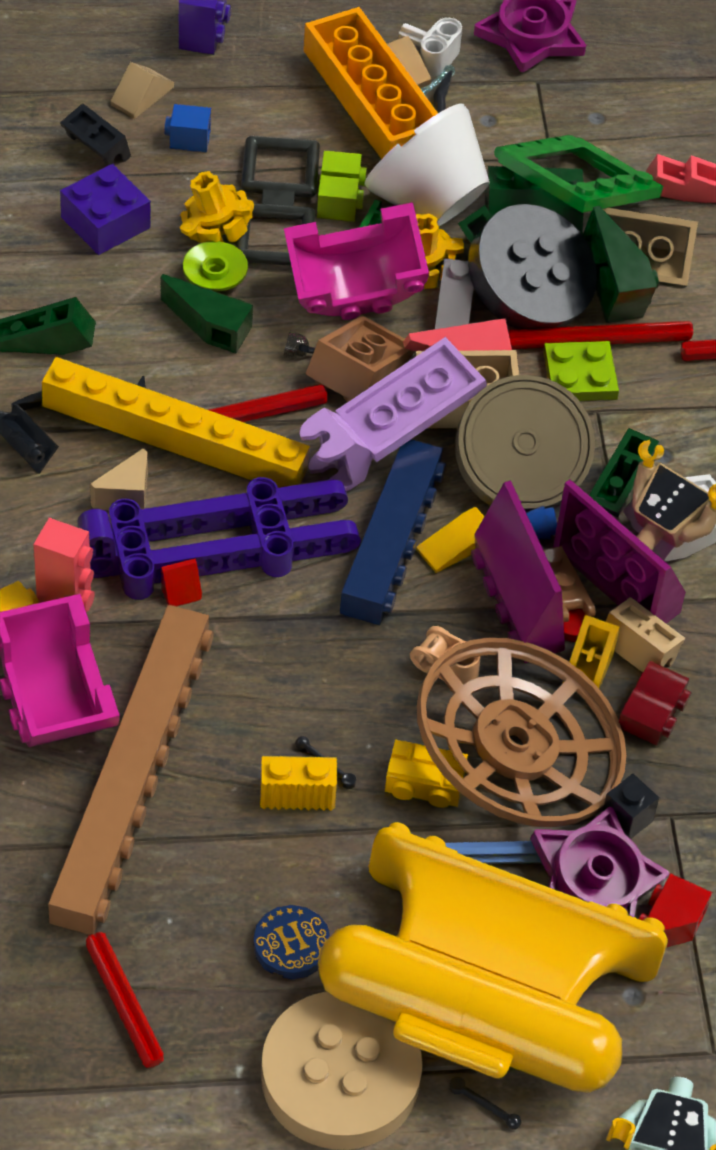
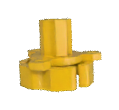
(215, 207)
(436, 246)

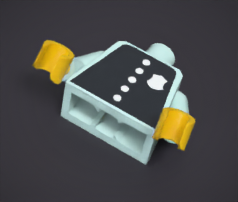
(666, 1121)

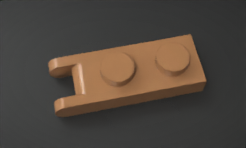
(573, 592)

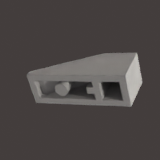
(454, 295)

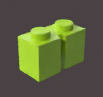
(339, 186)

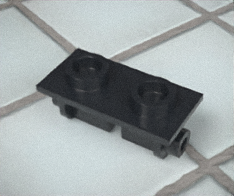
(27, 438)

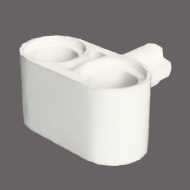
(438, 45)

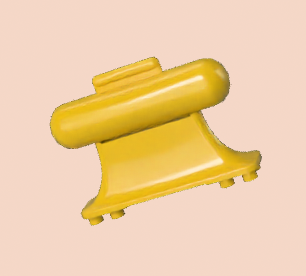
(490, 965)

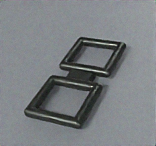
(278, 196)

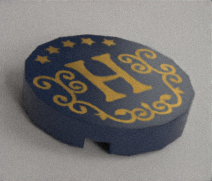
(290, 941)

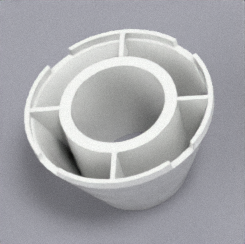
(435, 169)

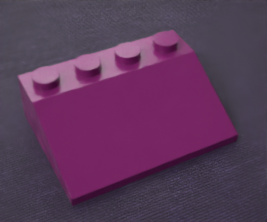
(615, 556)
(519, 574)

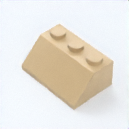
(662, 239)

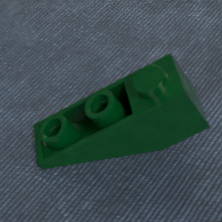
(211, 315)

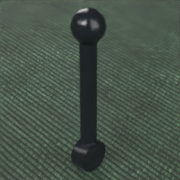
(348, 780)
(457, 1086)

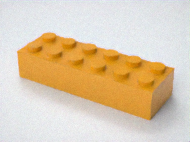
(367, 78)

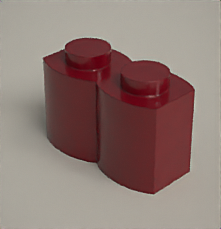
(654, 703)

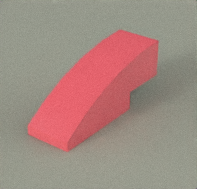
(685, 181)

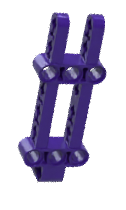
(123, 537)

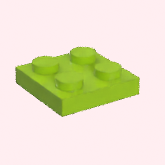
(583, 369)

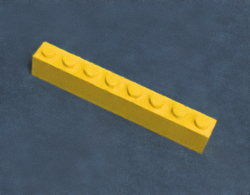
(173, 424)

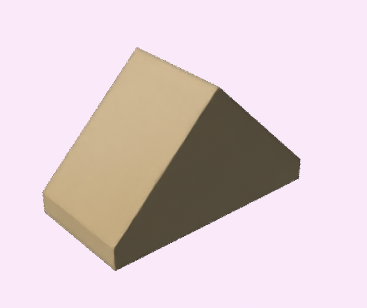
(139, 90)
(122, 482)

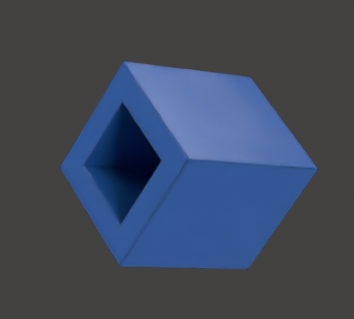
(189, 128)

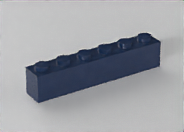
(392, 532)

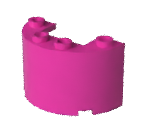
(358, 267)
(53, 672)

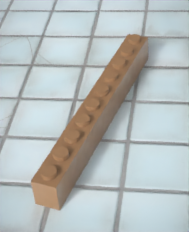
(130, 772)

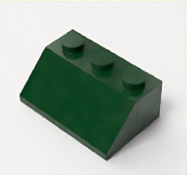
(511, 189)

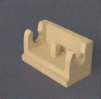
(644, 636)

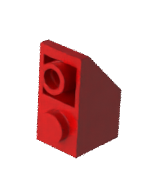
(679, 907)

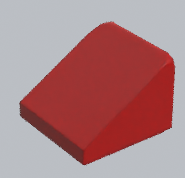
(181, 583)

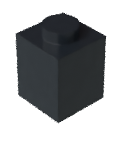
(633, 804)

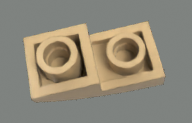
(411, 60)

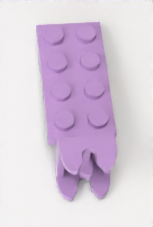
(391, 412)

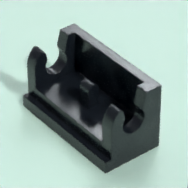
(96, 134)

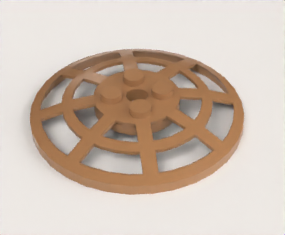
(529, 724)

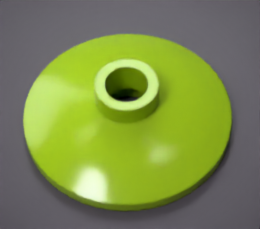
(215, 265)

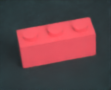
(63, 563)

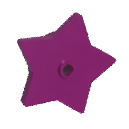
(533, 30)
(597, 863)

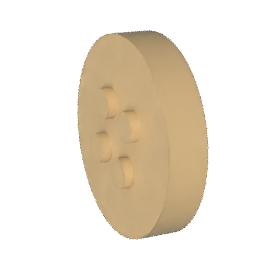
(338, 1074)

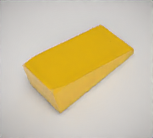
(452, 541)

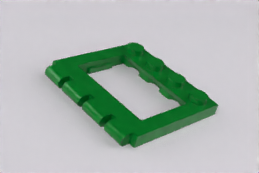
(622, 188)

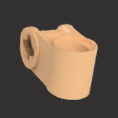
(433, 648)

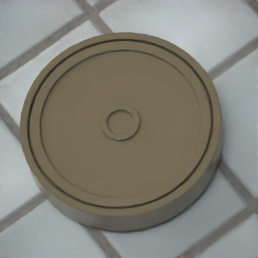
(524, 434)

